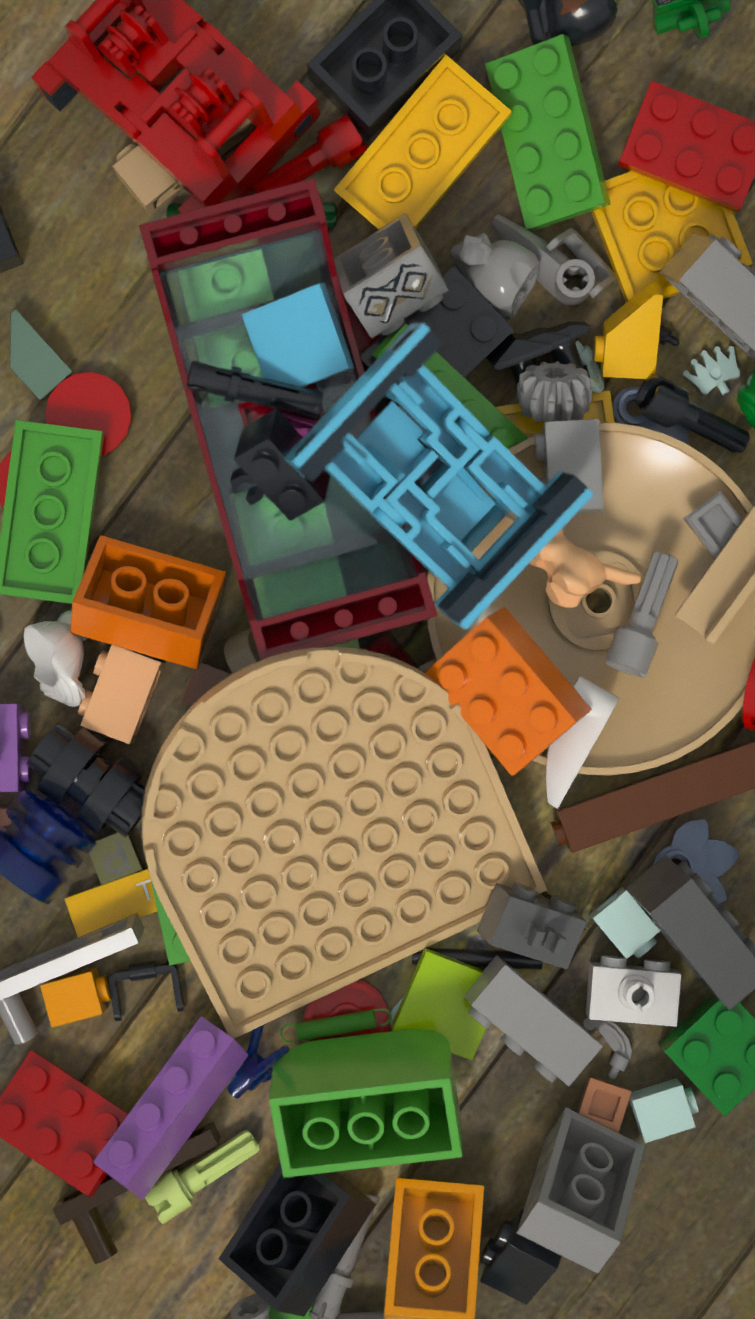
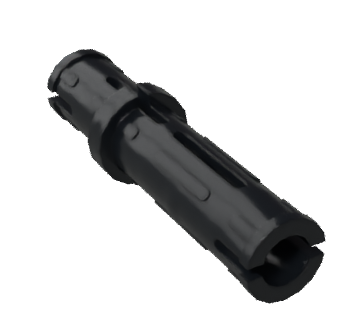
(262, 391)

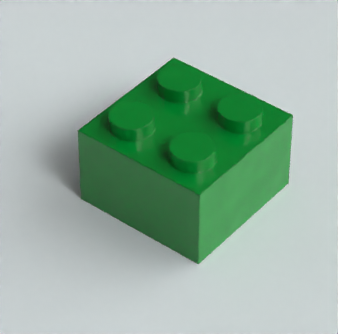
(716, 1051)

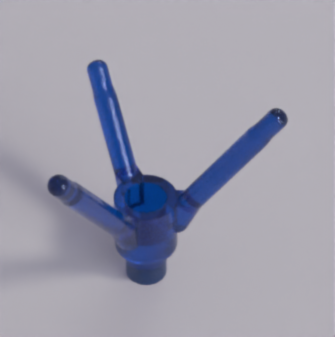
(255, 1067)

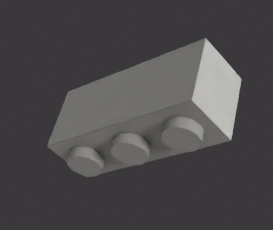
(531, 1022)

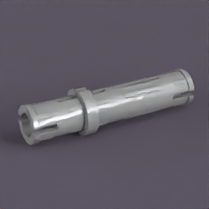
(341, 1278)

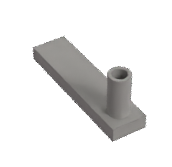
(56, 963)

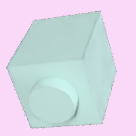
(625, 924)
(663, 1109)

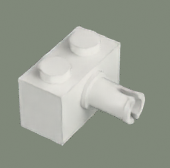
(633, 992)

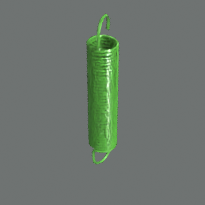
(335, 1025)

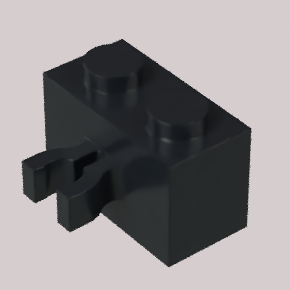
(262, 461)
(516, 1263)

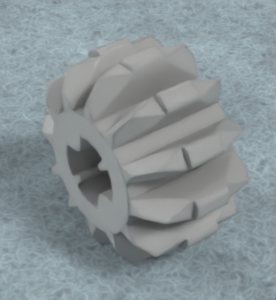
(554, 392)

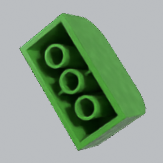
(365, 1102)

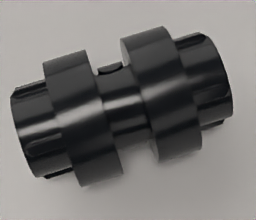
(77, 770)

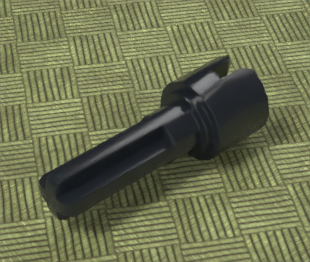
(670, 405)

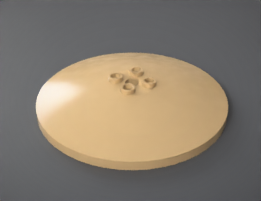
(690, 684)

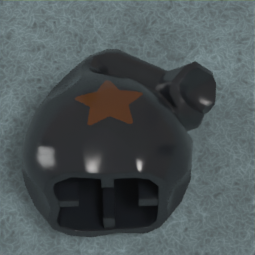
(577, 19)

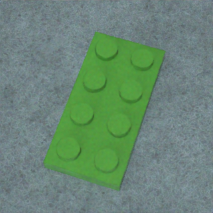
(548, 133)
(48, 510)

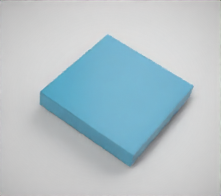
(298, 338)

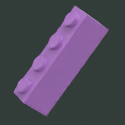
(171, 1108)

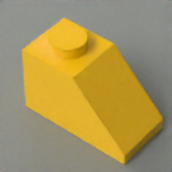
(631, 336)

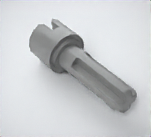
(634, 644)

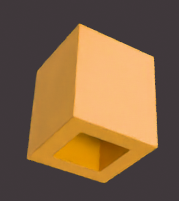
(75, 996)

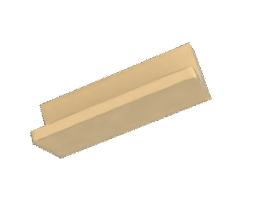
(723, 584)

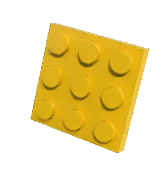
(651, 224)

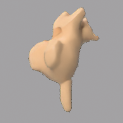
(575, 571)

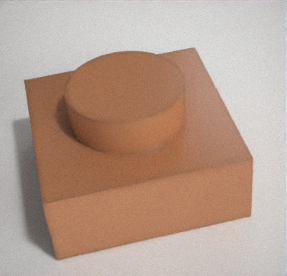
(604, 1102)

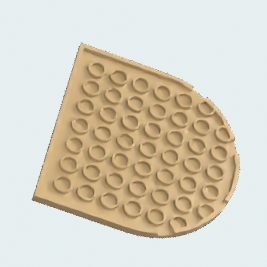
(323, 828)

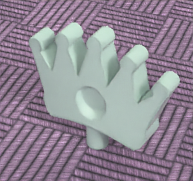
(713, 372)

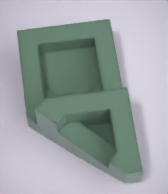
(33, 358)

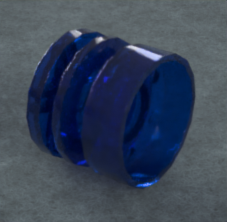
(38, 844)

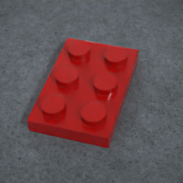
(692, 147)
(58, 1121)

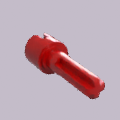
(336, 146)

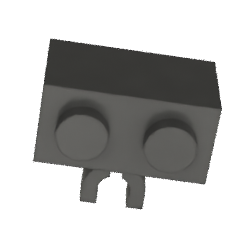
(532, 925)

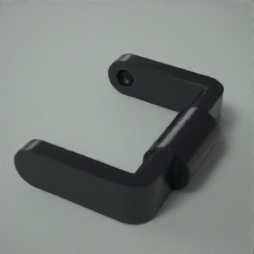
(144, 971)

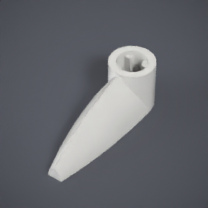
(572, 748)

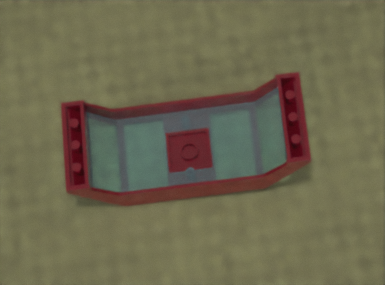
(334, 567)

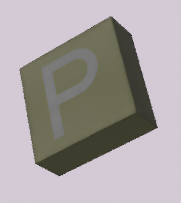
(115, 858)

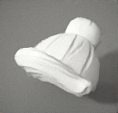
(57, 658)

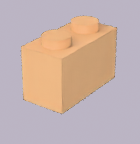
(120, 694)

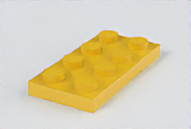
(424, 147)

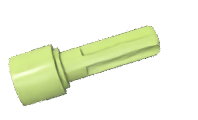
(175, 1189)

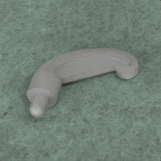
(618, 1042)

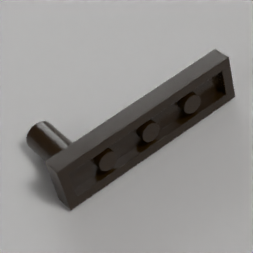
(84, 1211)

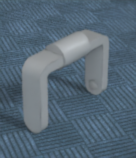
(585, 252)

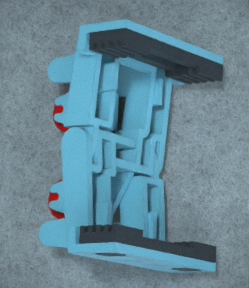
(450, 509)

